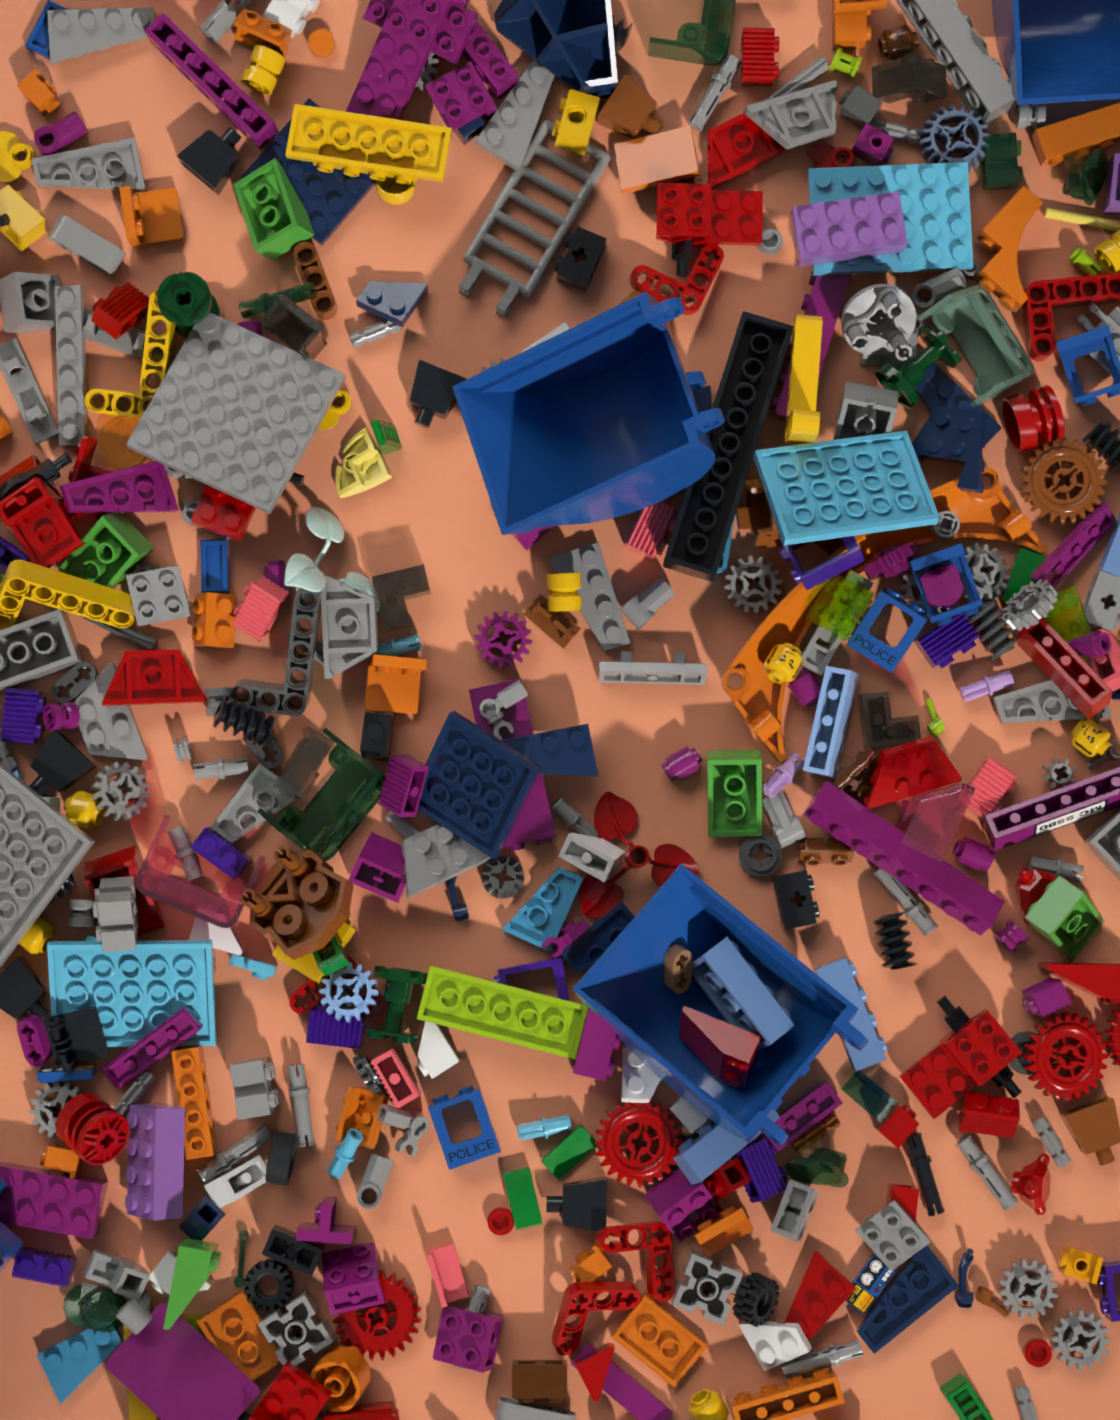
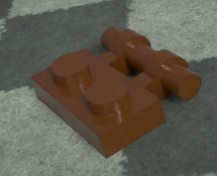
(858, 786)

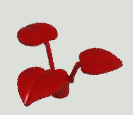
(611, 820)

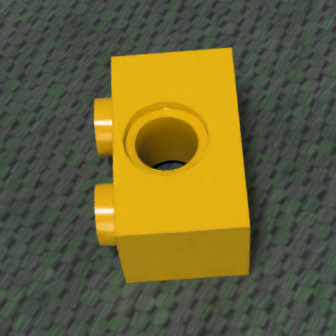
(571, 135)

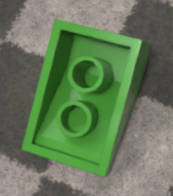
(272, 211)
(109, 552)
(734, 793)
(1065, 918)
(193, 1267)

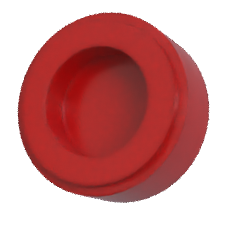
(500, 1221)
(1037, 1352)

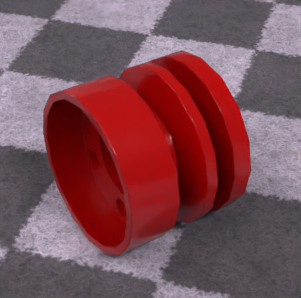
(1033, 417)
(92, 1129)

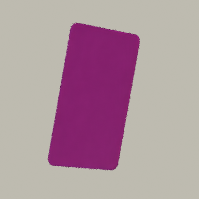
(181, 1373)

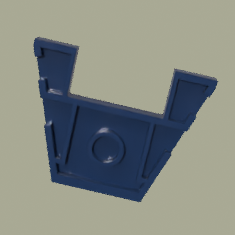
(955, 438)

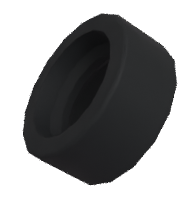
(281, 1158)

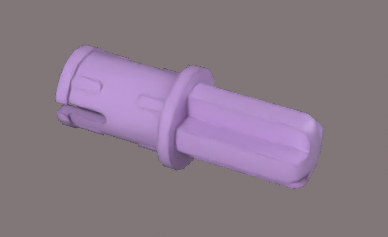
(987, 686)
(783, 776)

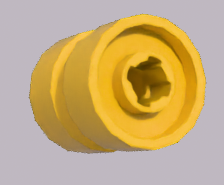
(263, 68)
(1109, 253)
(564, 591)

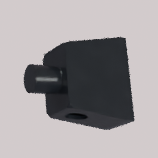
(212, 158)
(433, 392)
(377, 735)
(59, 765)
(21, 990)
(581, 1204)

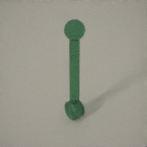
(243, 1236)

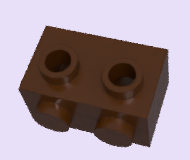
(539, 1380)

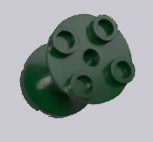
(185, 301)
(911, 371)
(398, 993)

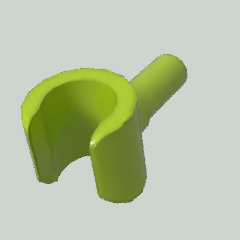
(937, 726)

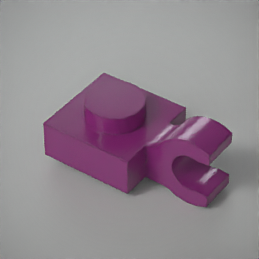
(570, 934)

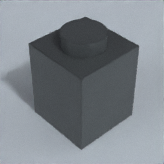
(859, 107)

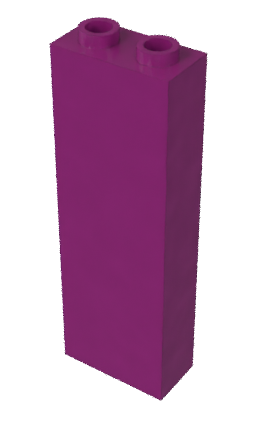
(535, 818)

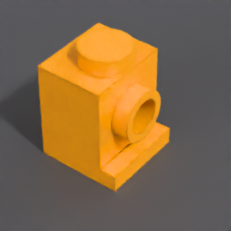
(1091, 1268)

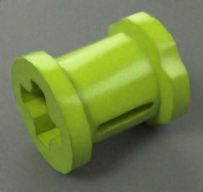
(845, 63)

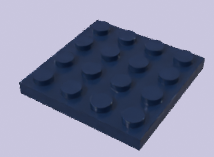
(324, 195)
(476, 784)

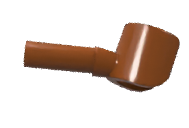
(985, 1295)

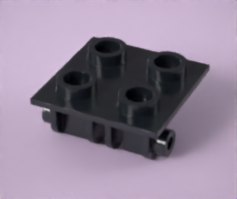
(76, 1037)

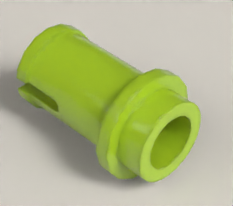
(1084, 261)

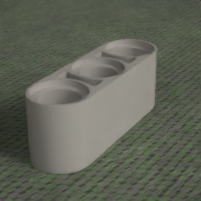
(86, 245)
(513, 1410)

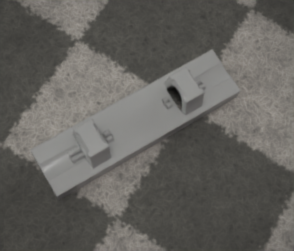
(129, 343)
(27, 393)
(818, 655)
(652, 673)

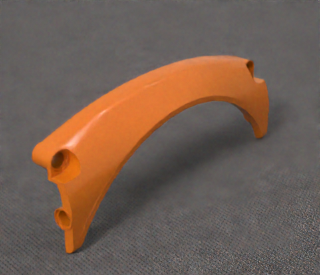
(980, 517)

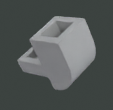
(118, 1272)

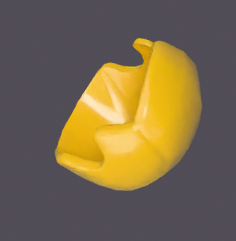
(393, 192)

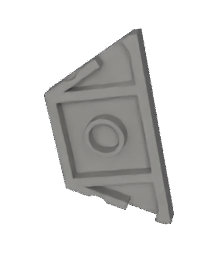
(798, 116)
(347, 626)
(108, 729)
(436, 857)

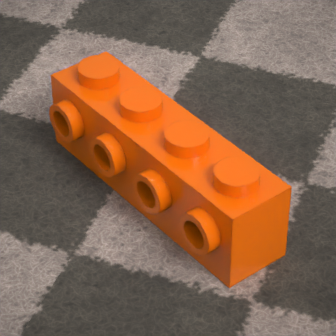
(790, 1399)

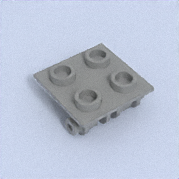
(158, 595)
(892, 1235)

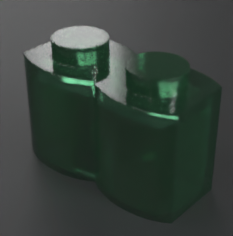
(1000, 164)

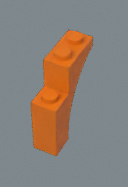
(1003, 239)

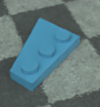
(546, 910)
(76, 1358)

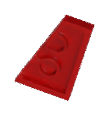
(819, 1295)

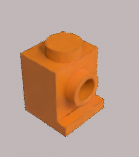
(39, 92)
(61, 1160)
(590, 1265)

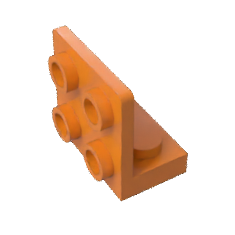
(151, 216)
(393, 683)

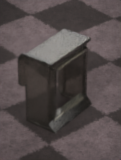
(294, 327)
(302, 766)

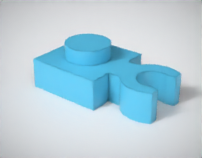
(260, 969)

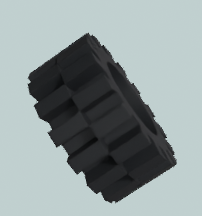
(252, 1290)
(756, 1299)

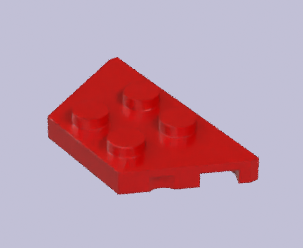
(738, 148)
(152, 679)
(910, 771)

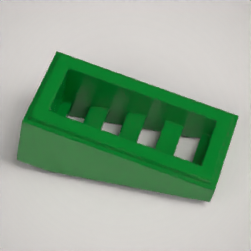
(386, 436)
(332, 959)
(957, 1390)

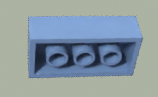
(740, 993)

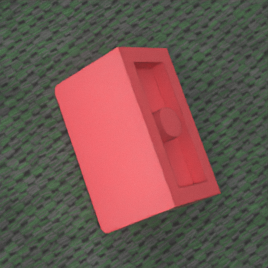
(447, 1274)

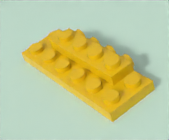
(368, 145)

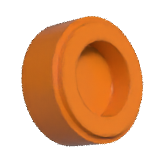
(321, 42)

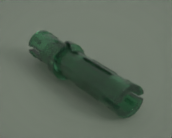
(266, 300)

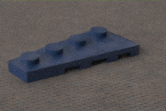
(942, 391)
(559, 751)
(910, 1295)

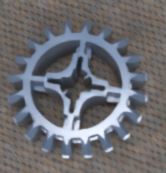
(945, 134)

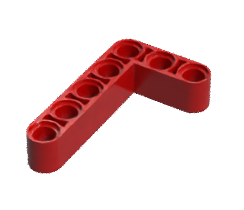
(1051, 300)

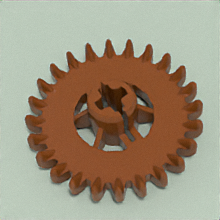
(1045, 499)

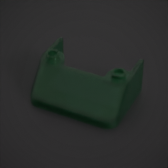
(698, 42)
(336, 807)

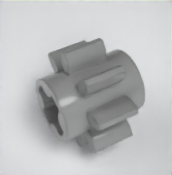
(1051, 776)

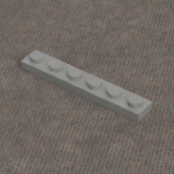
(71, 364)

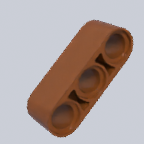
(314, 268)

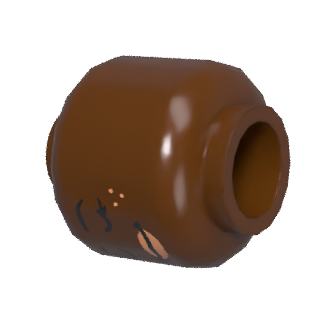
(897, 42)

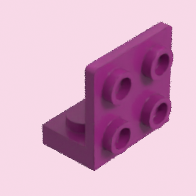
(461, 97)
(352, 1278)
(468, 1338)

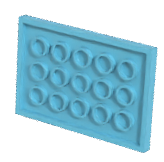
(933, 209)
(845, 487)
(135, 987)

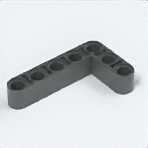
(294, 662)

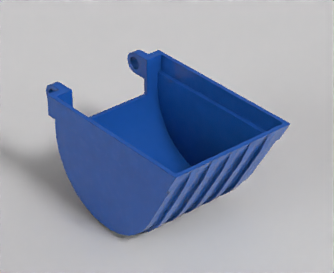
(1059, 49)
(589, 421)
(632, 998)

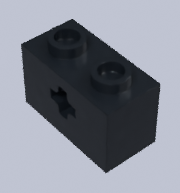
(580, 274)
(790, 914)
(286, 1249)

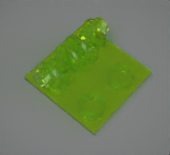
(840, 606)
(1068, 615)

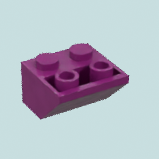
(380, 868)
(682, 1204)

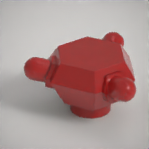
(1031, 887)
(1033, 1184)

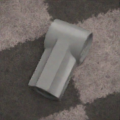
(940, 286)
(643, 606)
(785, 826)
(375, 1178)
(136, 1313)

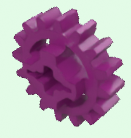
(892, 561)
(515, 635)

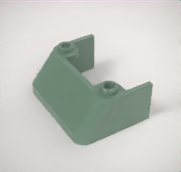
(983, 339)

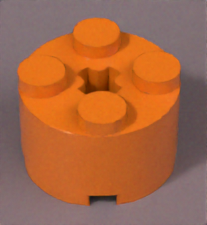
(345, 1374)

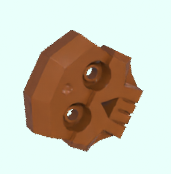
(290, 894)

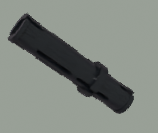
(924, 1173)

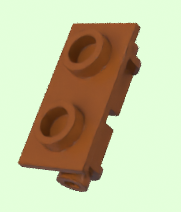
(554, 624)
(813, 852)

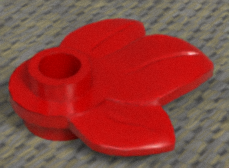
(826, 156)

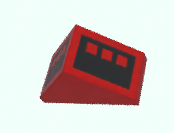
(594, 1368)

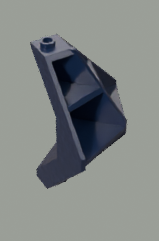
(565, 38)

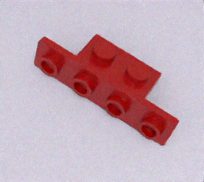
(84, 470)

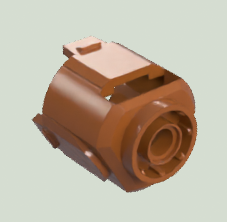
(758, 516)

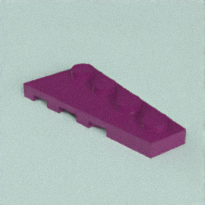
(127, 490)

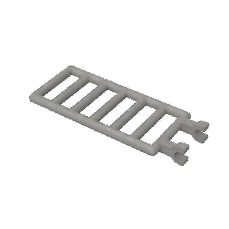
(551, 245)

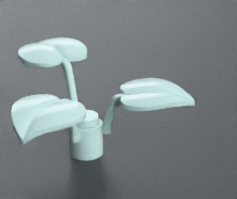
(305, 573)

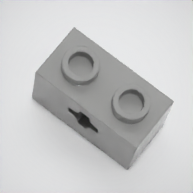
(1103, 586)

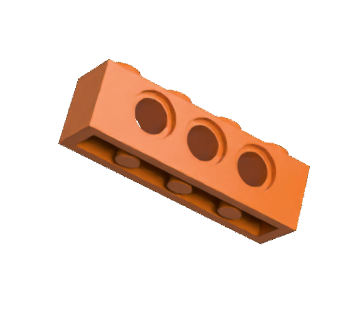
(195, 1097)

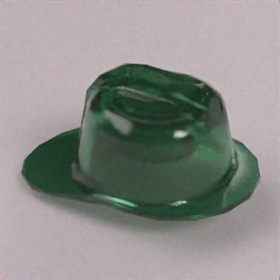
(1087, 178)
(820, 1168)
(94, 1307)

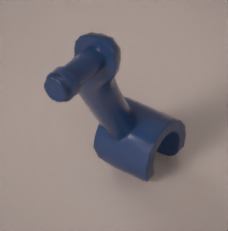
(459, 911)
(963, 1298)

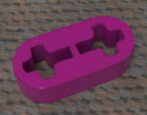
(34, 1040)

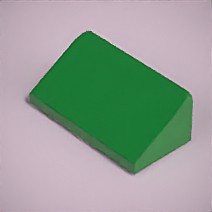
(569, 1151)

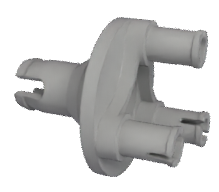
(879, 321)

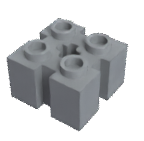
(116, 914)
(254, 1087)
(713, 1302)
(302, 1313)

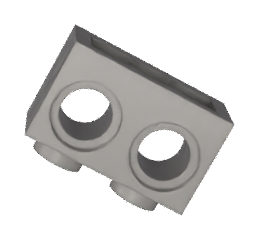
(795, 1210)

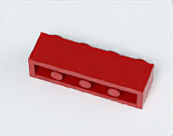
(1065, 668)

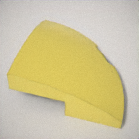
(361, 467)

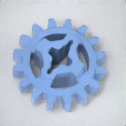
(341, 1000)

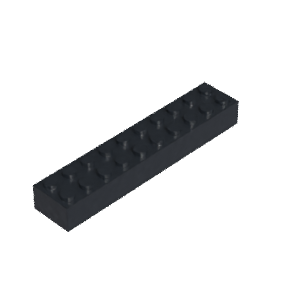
(744, 402)

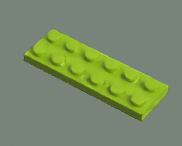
(502, 1012)

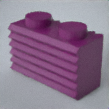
(403, 785)
(1045, 997)

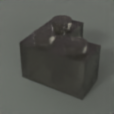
(909, 78)
(394, 589)
(879, 727)

